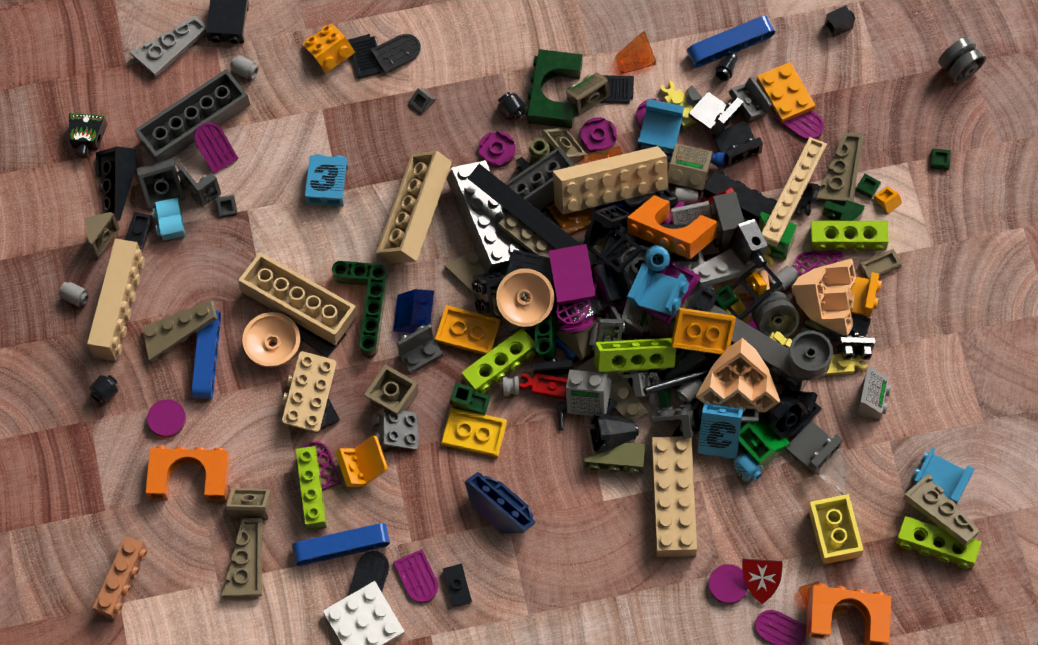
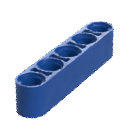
(730, 41)
(206, 360)
(340, 544)

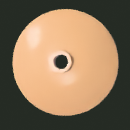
(539, 299)
(267, 329)

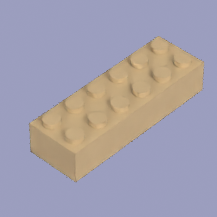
(610, 180)
(414, 207)
(297, 298)
(115, 300)
(674, 497)

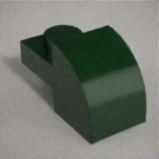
(850, 212)
(466, 399)

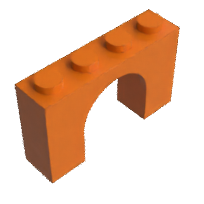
(682, 241)
(164, 461)
(873, 606)

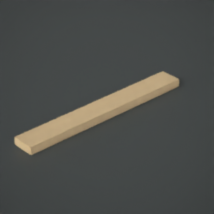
(793, 191)

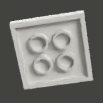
(364, 618)

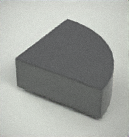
(693, 96)

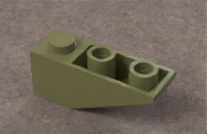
(625, 457)

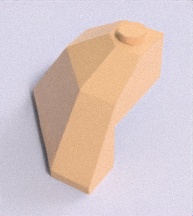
(827, 295)
(739, 380)

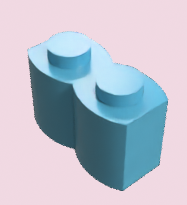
(169, 218)

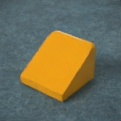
(888, 199)

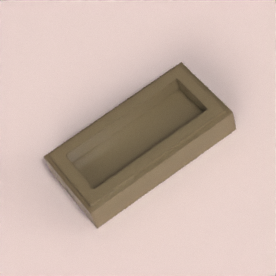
(881, 264)

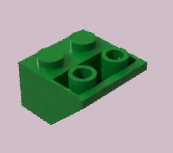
(761, 441)

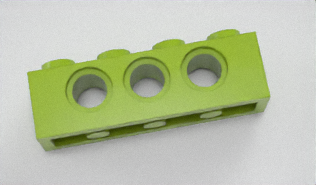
(857, 229)
(519, 341)
(627, 349)
(311, 488)
(933, 533)

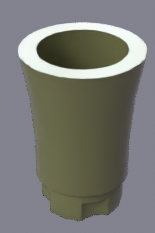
(537, 150)

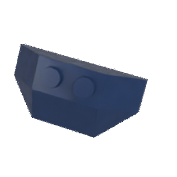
(499, 504)

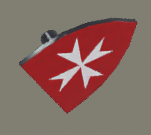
(762, 577)

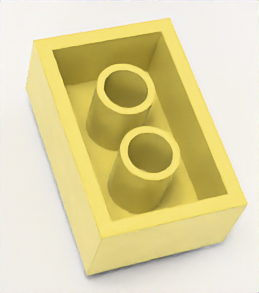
(835, 529)

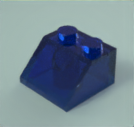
(414, 310)

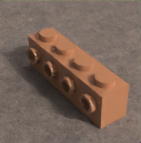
(120, 577)

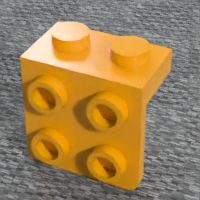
(329, 47)
(864, 294)
(362, 463)

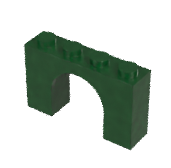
(551, 65)

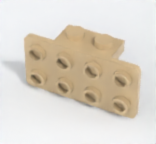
(308, 391)

